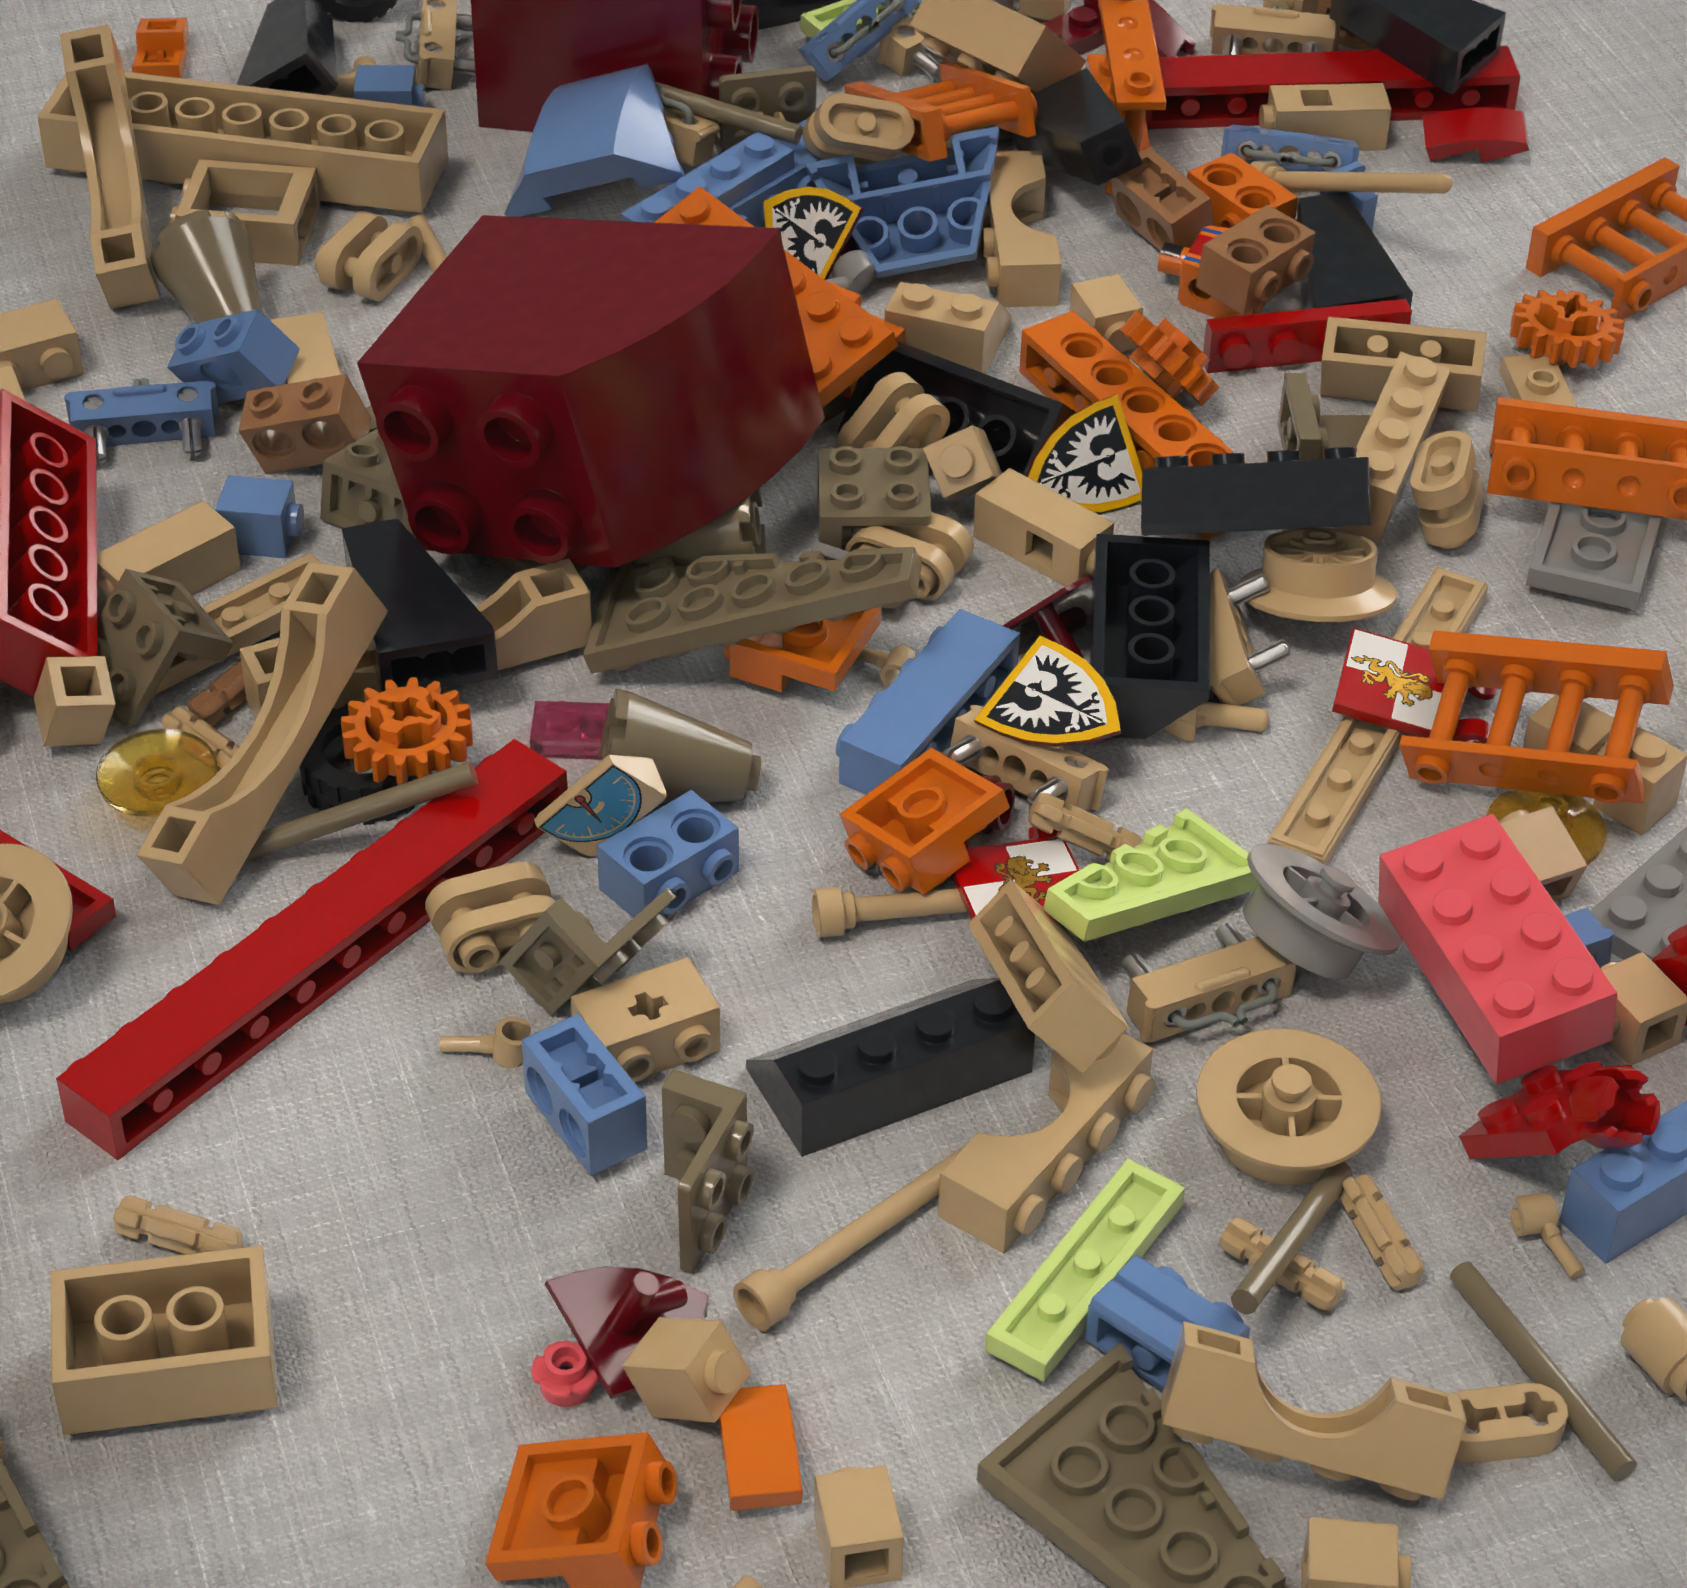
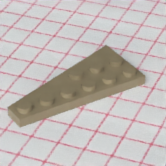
(736, 597)
(1124, 1489)

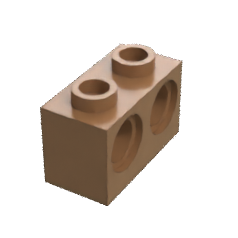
(1161, 202)
(1256, 259)
(302, 422)

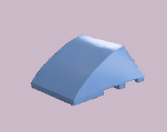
(596, 136)
(915, 208)

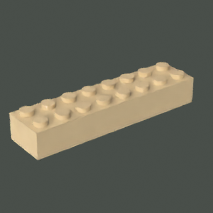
(359, 147)

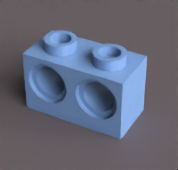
(675, 847)
(585, 1094)

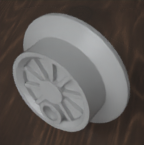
(1314, 913)

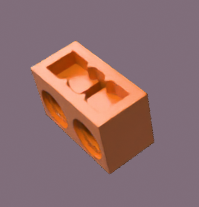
(1239, 190)

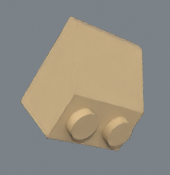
(949, 324)

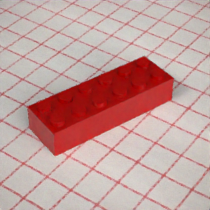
(45, 542)

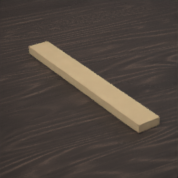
(1361, 750)

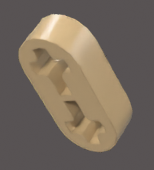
(1503, 1429)

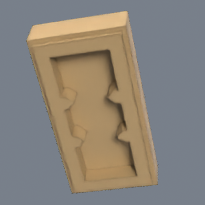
(1535, 380)

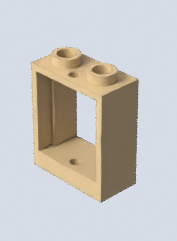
(258, 186)

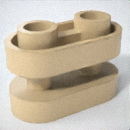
(858, 126)
(369, 256)
(895, 416)
(1447, 489)
(940, 546)
(487, 913)

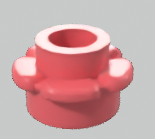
(564, 1386)

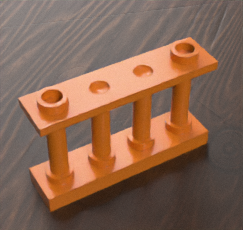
(1130, 67)
(958, 104)
(1602, 221)
(1589, 458)
(1541, 667)

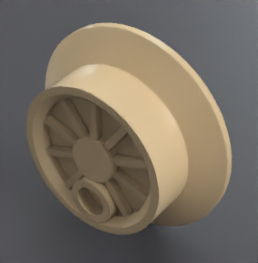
(1322, 577)
(33, 920)
(1287, 1104)

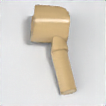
(888, 662)
(503, 1045)
(1538, 1215)

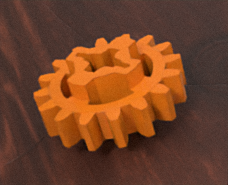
(1567, 328)
(1169, 358)
(410, 730)

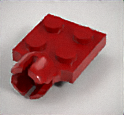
(1565, 1108)

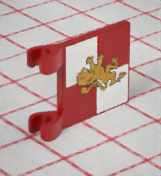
(1398, 688)
(1029, 863)

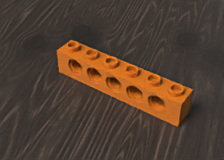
(1081, 367)

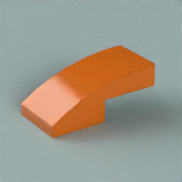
(161, 47)
(760, 1449)

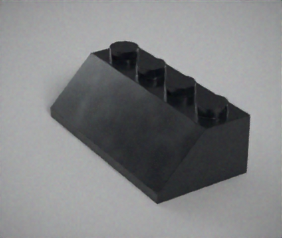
(1010, 415)
(1256, 495)
(1151, 628)
(894, 1064)

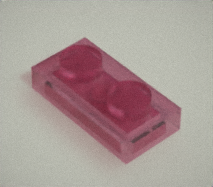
(568, 729)

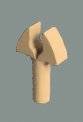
(1218, 715)

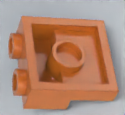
(810, 653)
(920, 821)
(583, 1512)

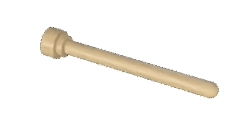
(1356, 181)
(838, 910)
(767, 1295)

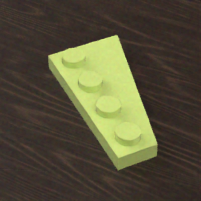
(1159, 878)

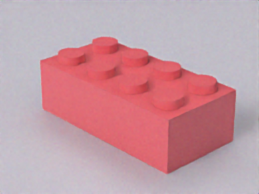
(1496, 948)

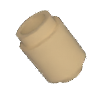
(1658, 1342)

